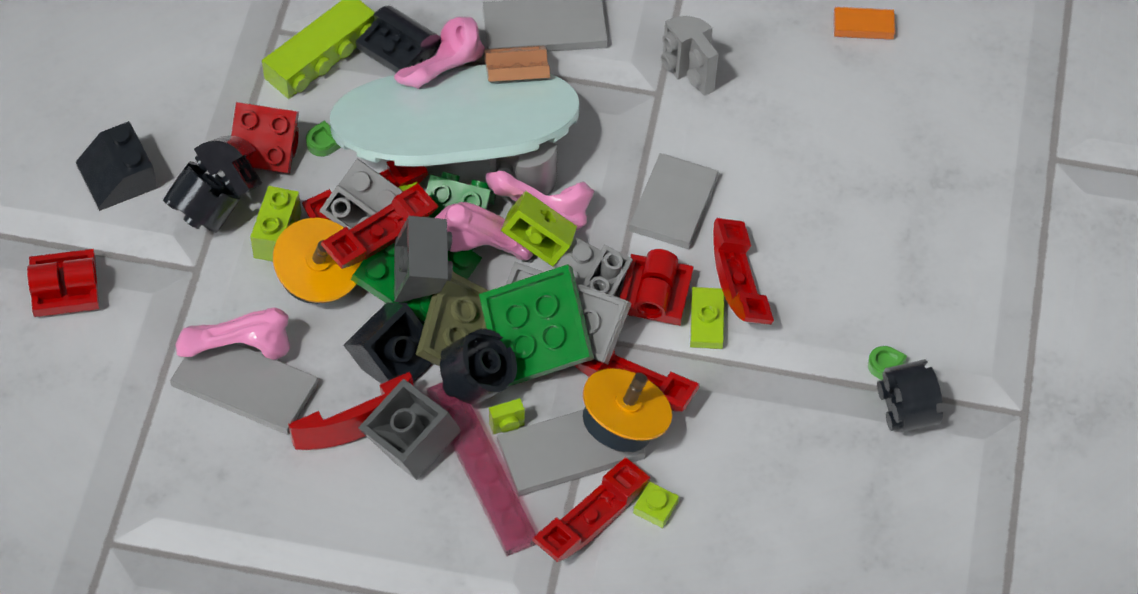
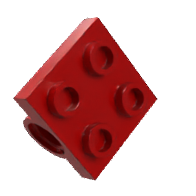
(270, 132)
(63, 282)
(657, 286)

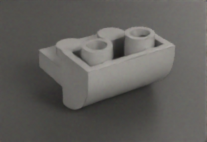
(690, 52)
(532, 168)
(359, 196)
(596, 267)

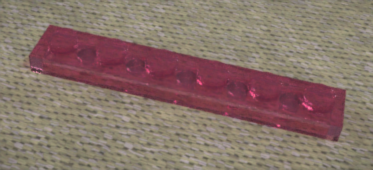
(486, 475)

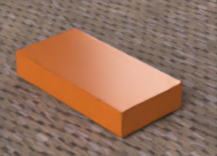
(864, 23)

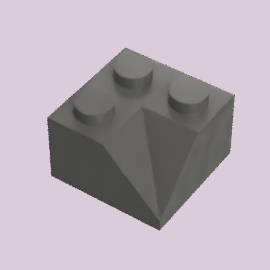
(421, 258)
(410, 428)

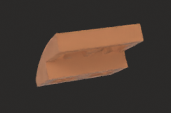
(517, 63)

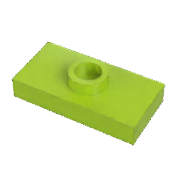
(707, 318)

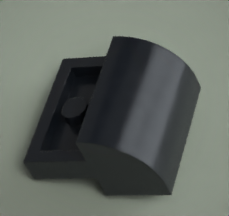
(397, 40)
(229, 156)

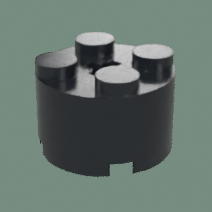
(201, 198)
(477, 367)
(910, 396)

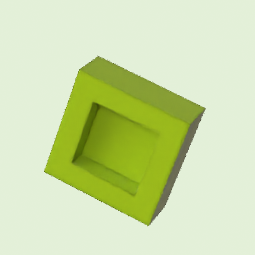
(506, 416)
(656, 504)

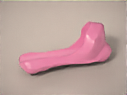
(458, 46)
(569, 203)
(475, 227)
(258, 329)

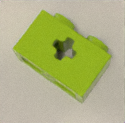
(278, 211)
(539, 228)

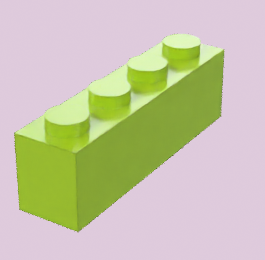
(317, 47)

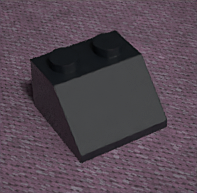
(116, 167)
(389, 343)

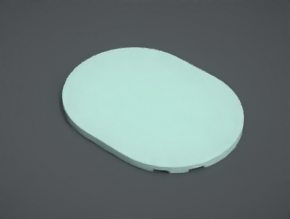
(453, 118)

